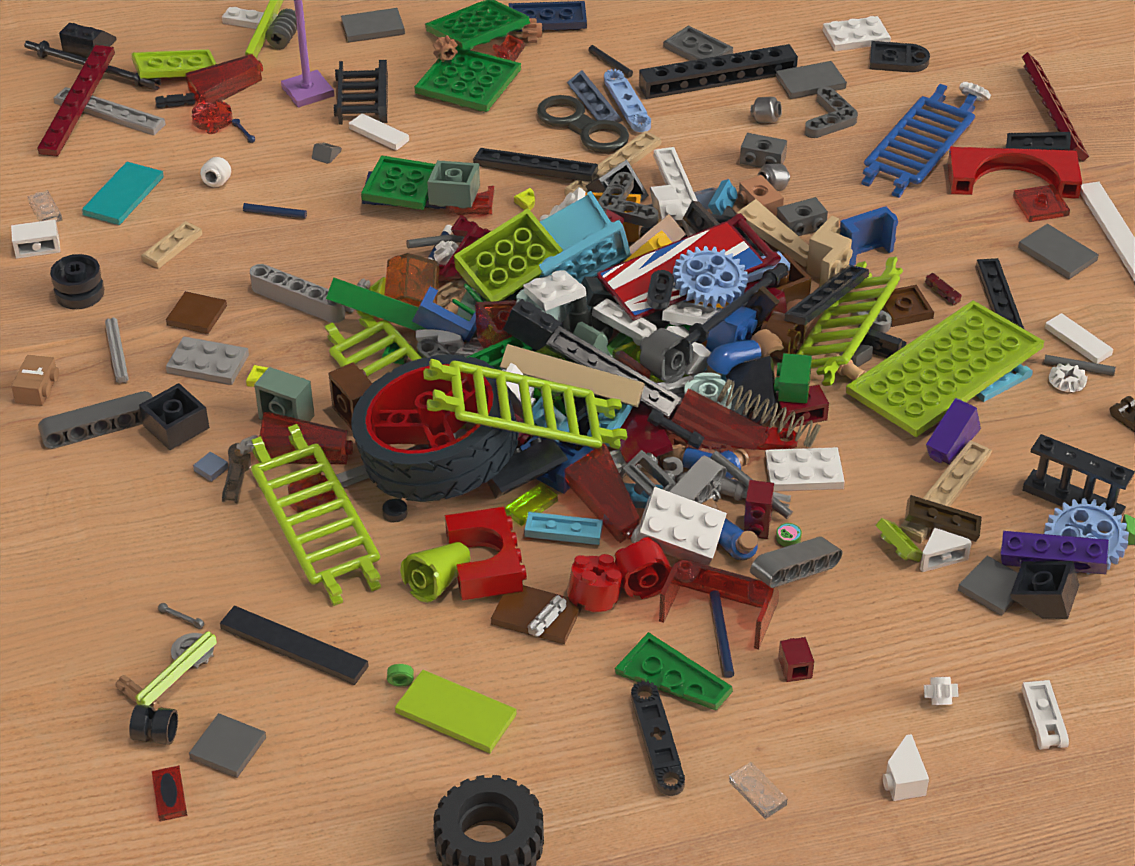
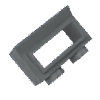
(643, 483)

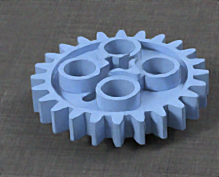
(709, 276)
(1095, 520)

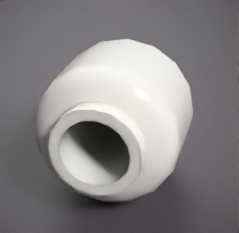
(215, 172)

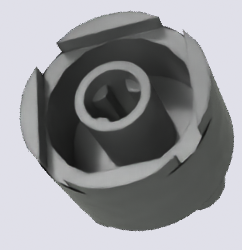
(665, 355)

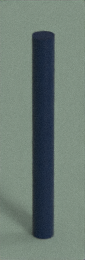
(721, 632)

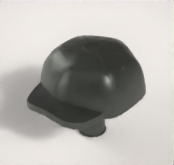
(578, 312)

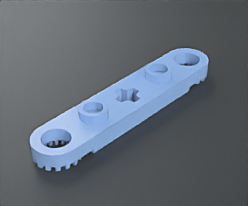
(627, 100)

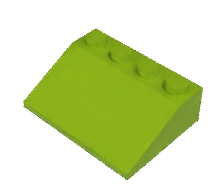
(506, 257)

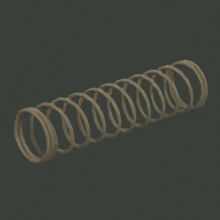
(808, 440)

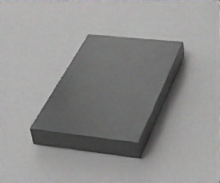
(372, 25)
(696, 45)
(808, 79)
(1058, 251)

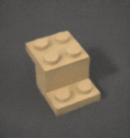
(828, 251)

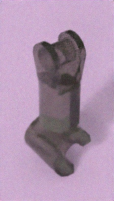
(237, 467)

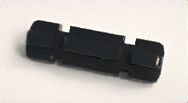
(175, 100)

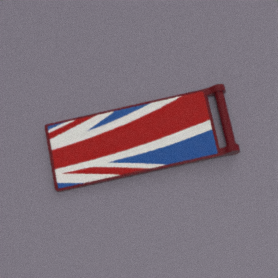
(631, 279)

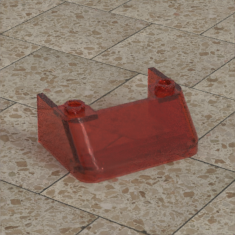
(730, 586)

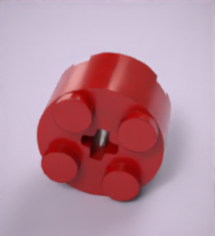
(643, 568)
(594, 582)

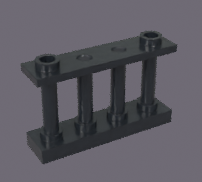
(380, 96)
(700, 219)
(1072, 458)

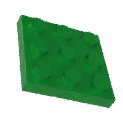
(399, 183)

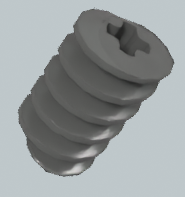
(282, 29)

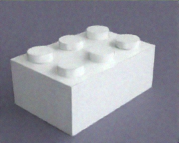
(681, 526)

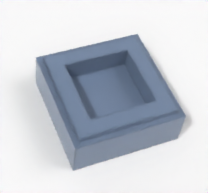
(210, 466)

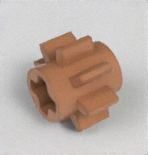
(532, 31)
(445, 48)

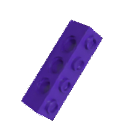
(1088, 554)

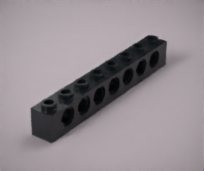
(716, 71)

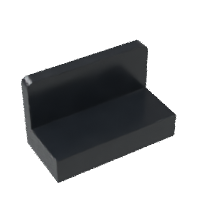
(882, 343)

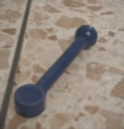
(236, 122)

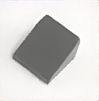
(325, 152)
(861, 355)

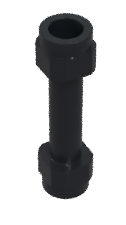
(694, 439)

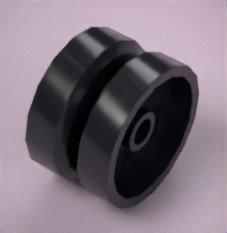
(77, 281)

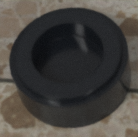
(394, 510)

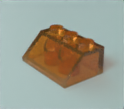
(410, 278)

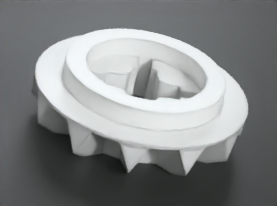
(970, 88)
(1074, 383)

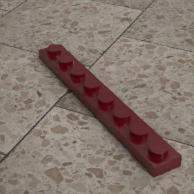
(76, 101)
(1052, 102)

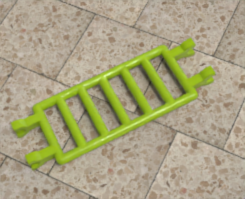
(372, 328)
(829, 365)
(456, 404)
(286, 523)

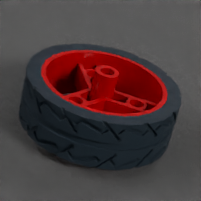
(397, 413)

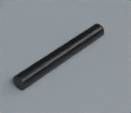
(611, 61)

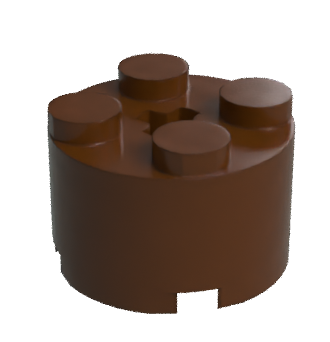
(788, 332)

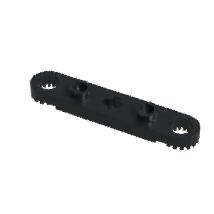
(663, 752)

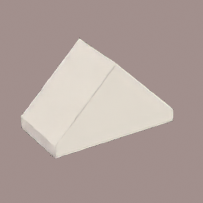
(944, 550)

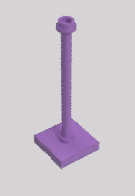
(308, 86)

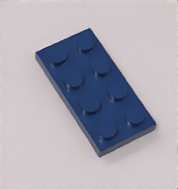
(555, 14)

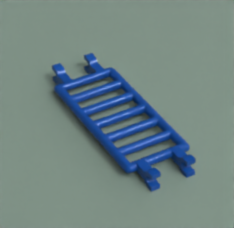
(935, 101)

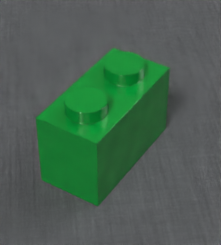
(793, 378)

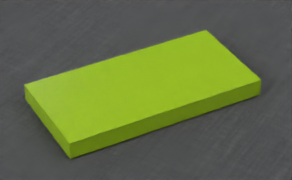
(171, 63)
(456, 711)

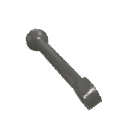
(198, 623)

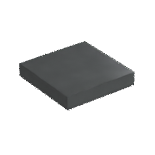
(990, 585)
(227, 745)

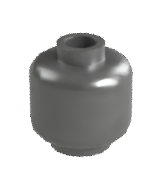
(766, 110)
(776, 175)

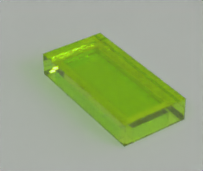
(534, 500)

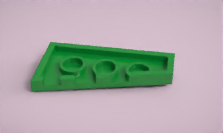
(673, 673)

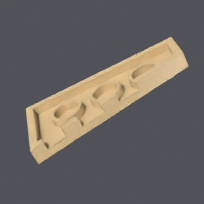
(775, 232)

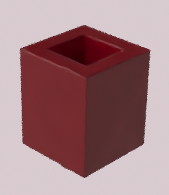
(796, 659)

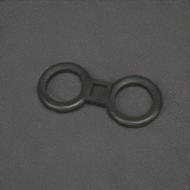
(582, 123)

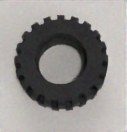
(485, 801)

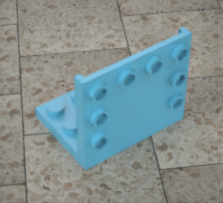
(587, 240)

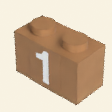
(35, 380)

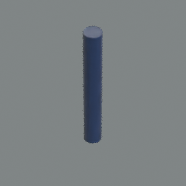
(271, 210)

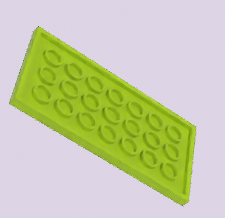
(944, 364)

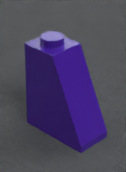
(953, 432)

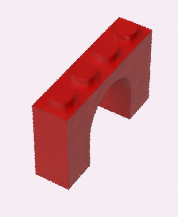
(494, 575)

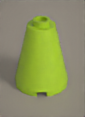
(433, 570)

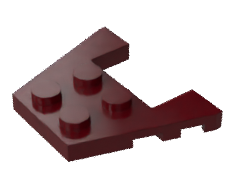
(472, 233)

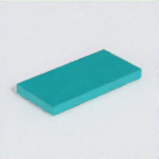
(122, 193)

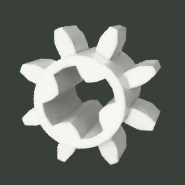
(444, 251)
(941, 690)

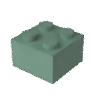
(454, 184)
(284, 395)

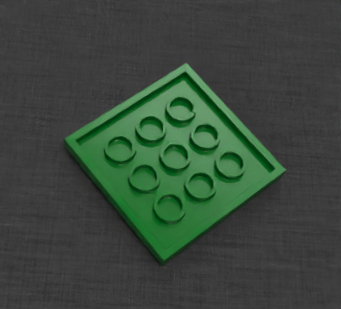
(478, 23)
(468, 79)

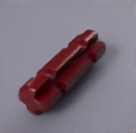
(943, 288)

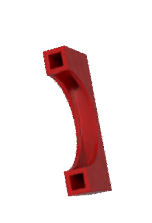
(1053, 166)

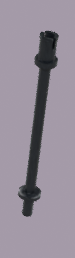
(44, 49)
(699, 332)

